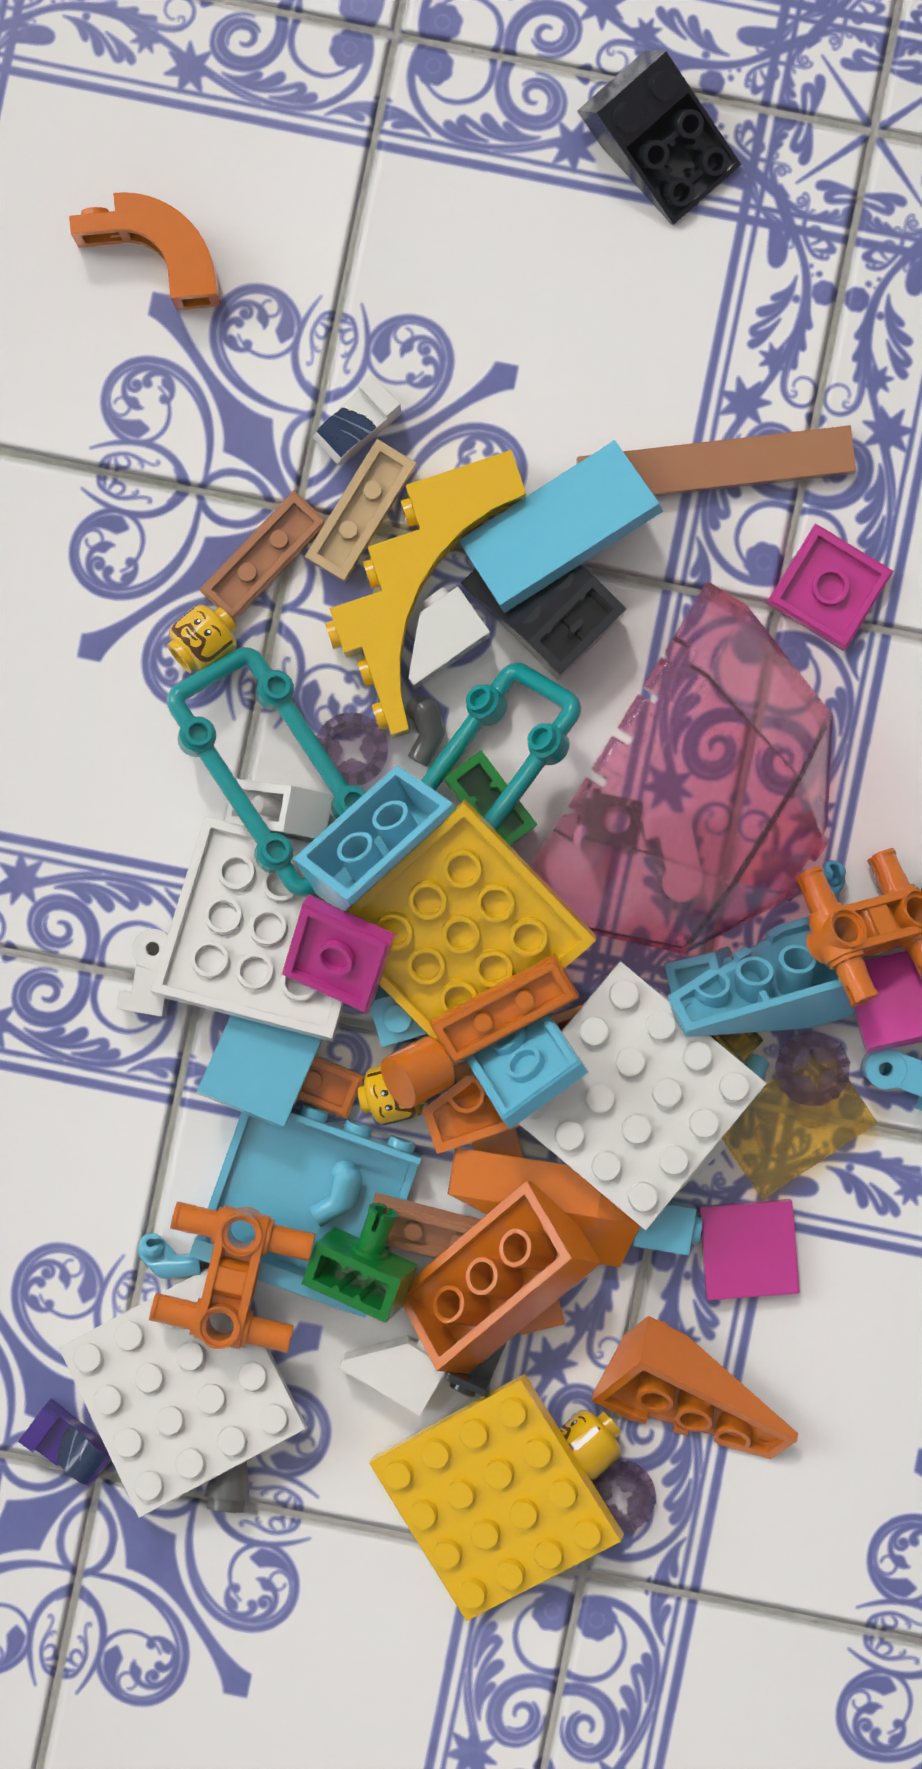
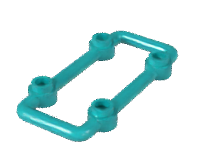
(486, 707)
(198, 737)

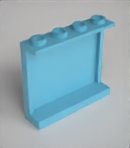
(291, 1170)

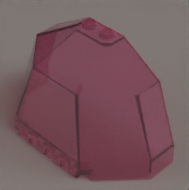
(709, 797)

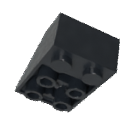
(660, 134)
(557, 621)

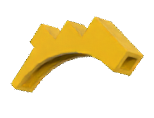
(444, 511)

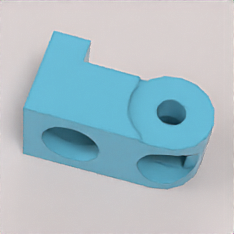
(893, 1069)

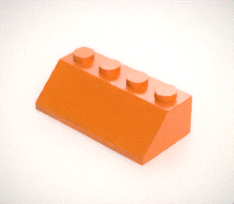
(497, 1279)

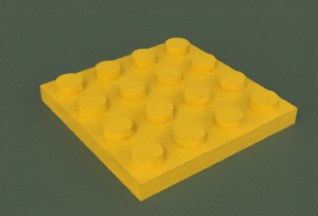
(465, 918)
(496, 1498)

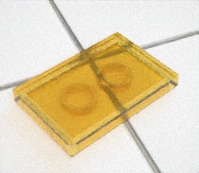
(783, 1138)

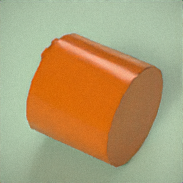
(417, 1072)

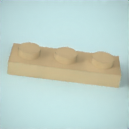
(360, 510)

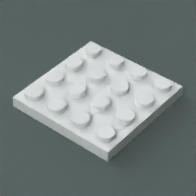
(235, 938)
(648, 1100)
(173, 1404)

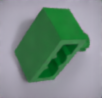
(481, 786)
(360, 1268)

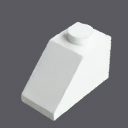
(444, 634)
(286, 808)
(396, 1370)

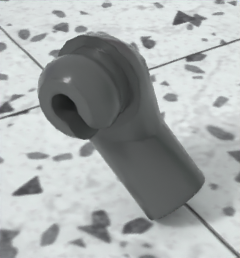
(430, 728)

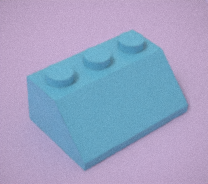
(371, 837)

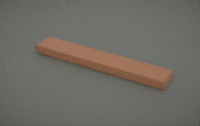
(745, 461)

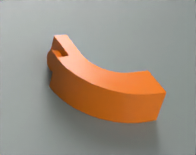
(165, 231)

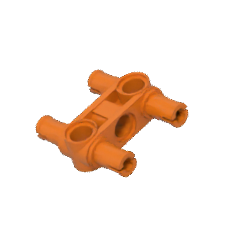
(849, 932)
(232, 1277)

